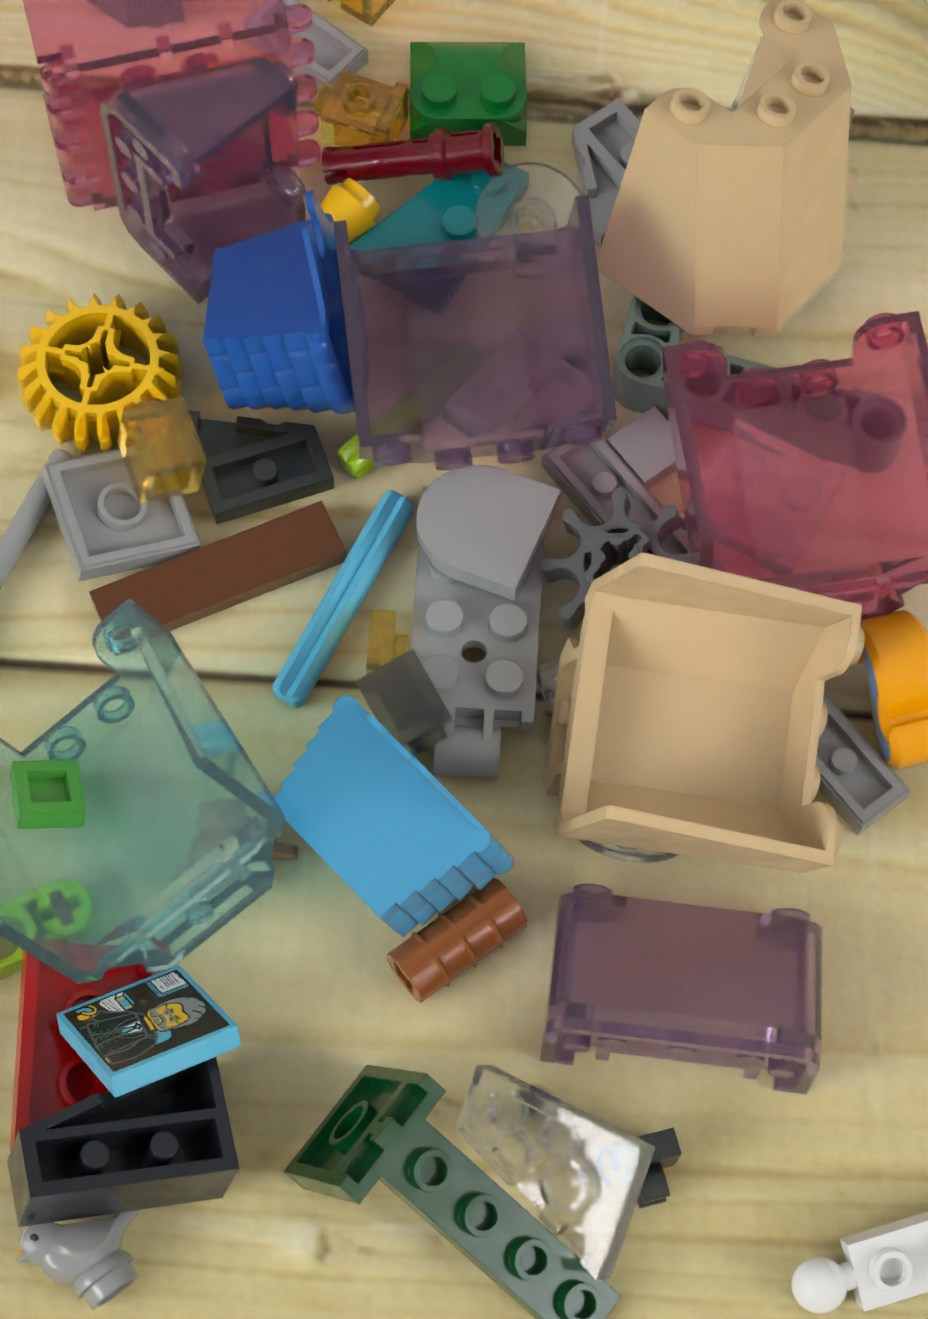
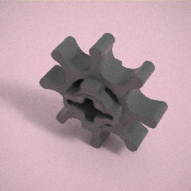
(605, 546)

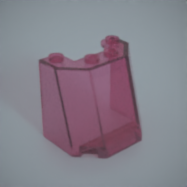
(809, 466)

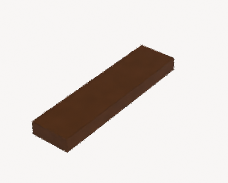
(229, 569)

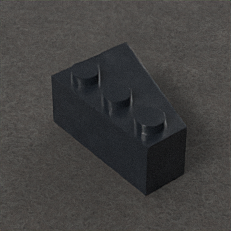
(127, 1151)

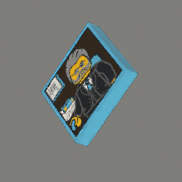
(148, 1030)

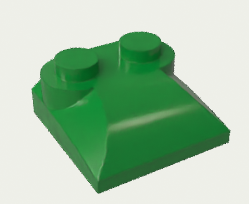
(468, 86)

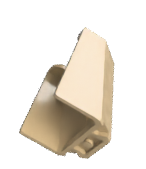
(746, 206)
(699, 715)

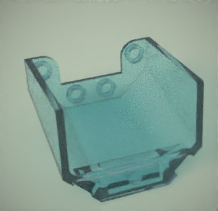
(170, 827)

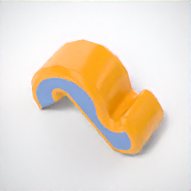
(898, 686)

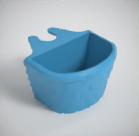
(386, 821)

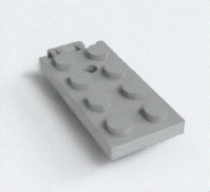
(485, 693)

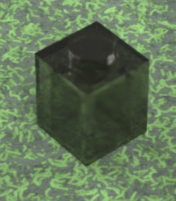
(406, 703)

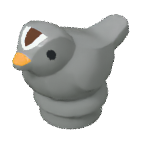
(83, 1255)

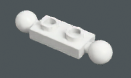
(879, 1267)

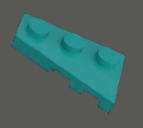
(433, 215)

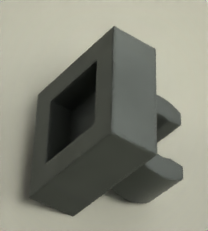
(666, 1154)

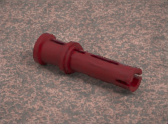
(438, 155)

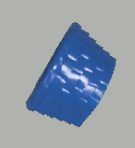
(279, 319)

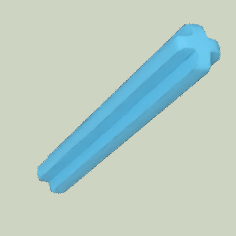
(343, 599)

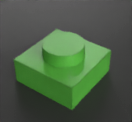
(47, 794)

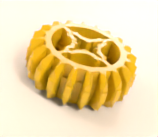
(81, 347)

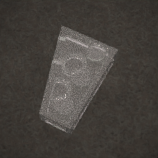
(563, 1160)

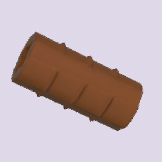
(457, 940)

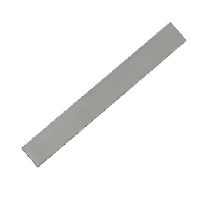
(850, 769)

